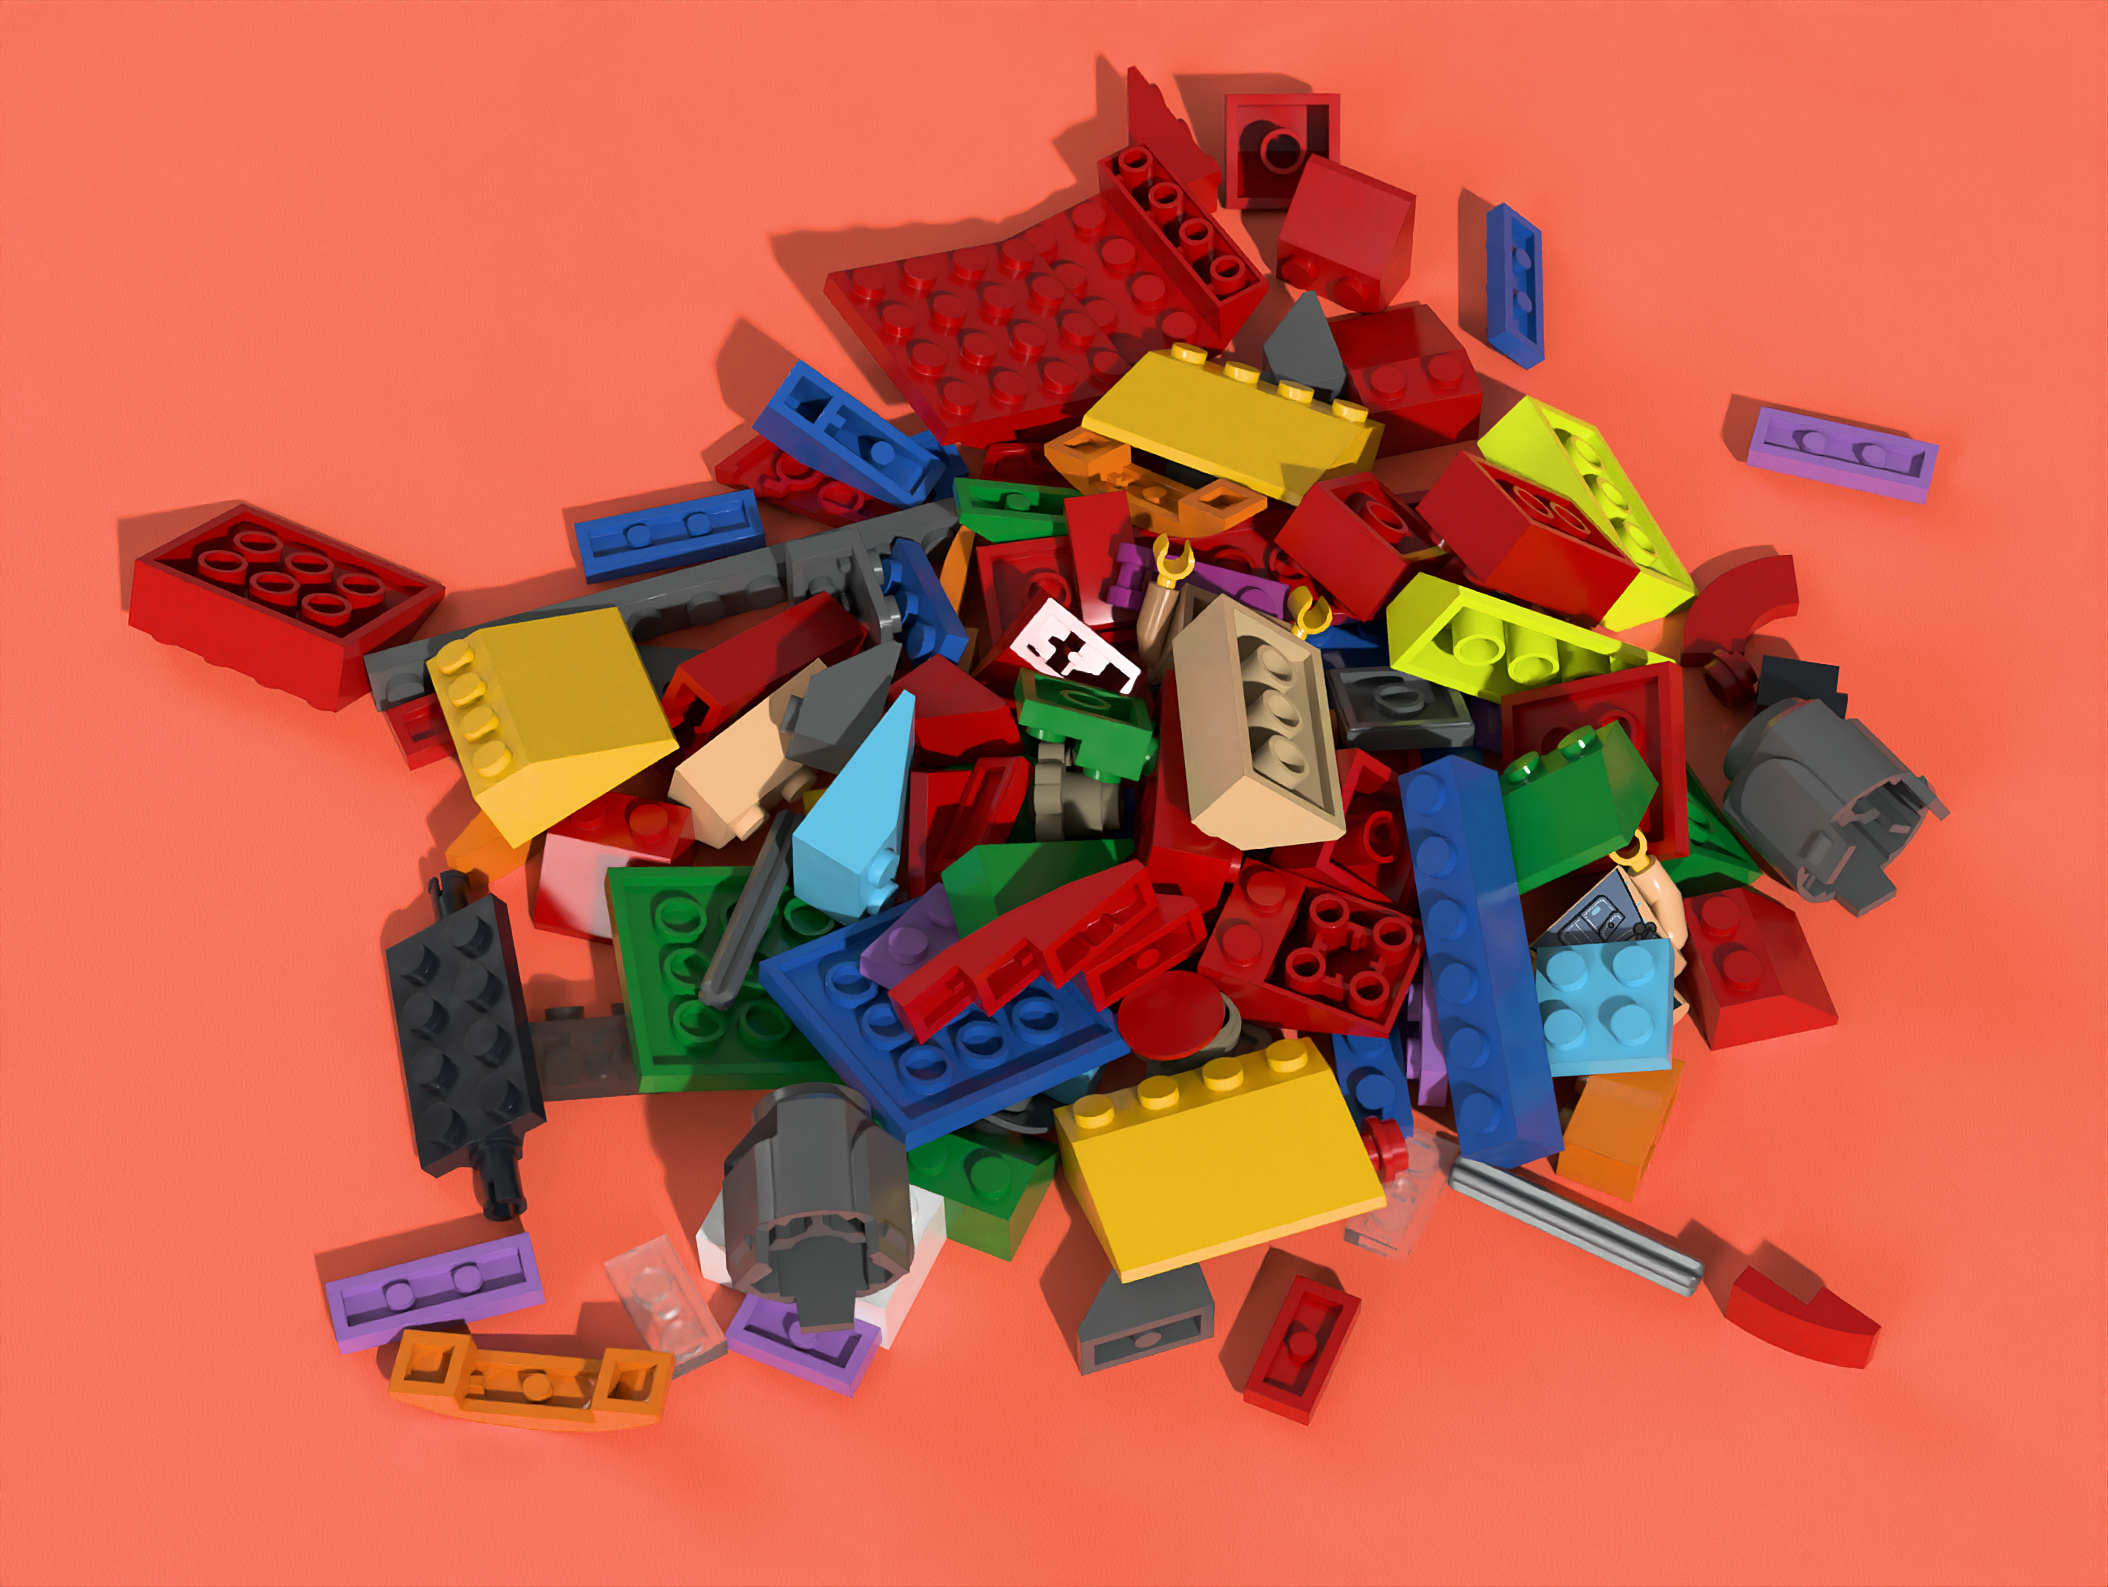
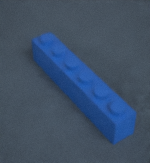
(1480, 964)

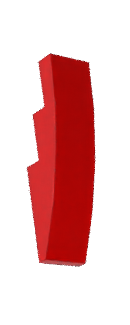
(1043, 937)

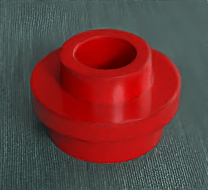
(1730, 678)
(1385, 1147)

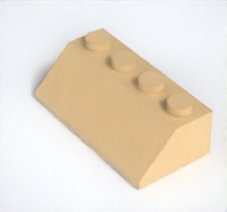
(1255, 731)

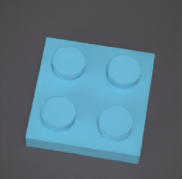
(1607, 1006)

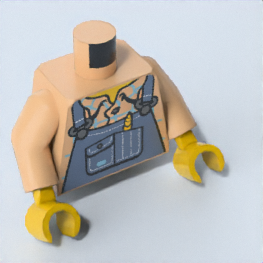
(1626, 908)

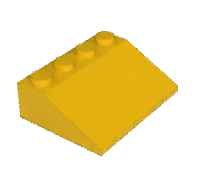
(1235, 423)
(549, 715)
(1216, 1159)

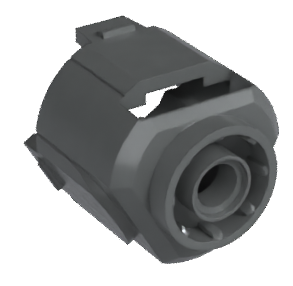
(1824, 802)
(817, 1204)

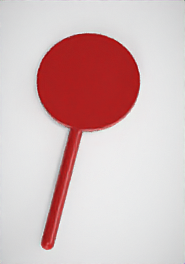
(1171, 1015)

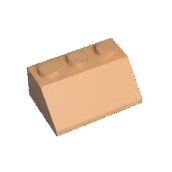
(744, 771)

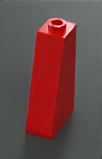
(743, 671)

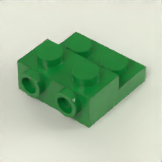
(1106, 728)

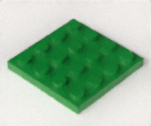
(664, 941)

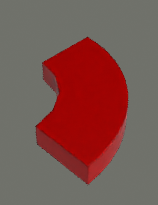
(1737, 606)

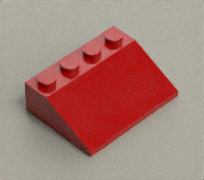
(279, 604)

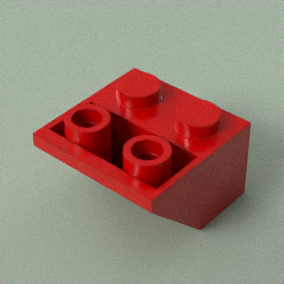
(1059, 644)

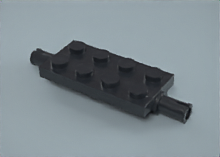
(467, 1043)

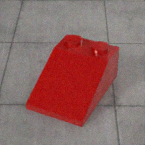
(1410, 378)

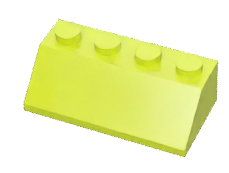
(1578, 463)
(1494, 645)

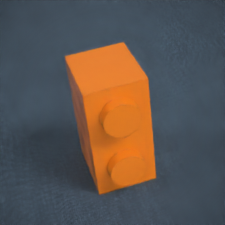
(1617, 1128)

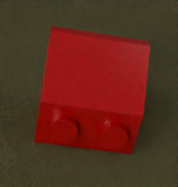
(1272, 140)
(1347, 237)
(1359, 543)
(600, 835)
(1374, 852)
(1751, 970)

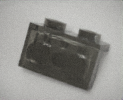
(584, 1055)

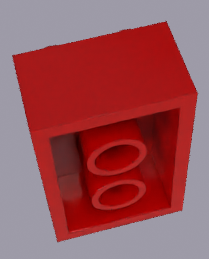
(1525, 541)

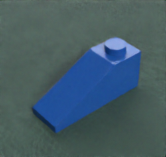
(847, 440)

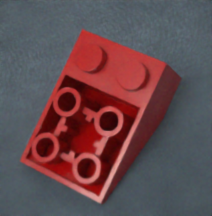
(1311, 955)

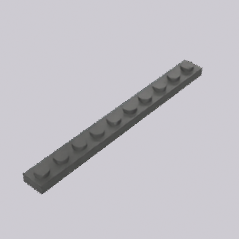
(673, 599)

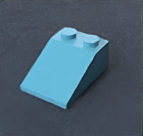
(854, 834)

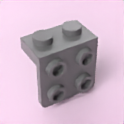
(850, 574)

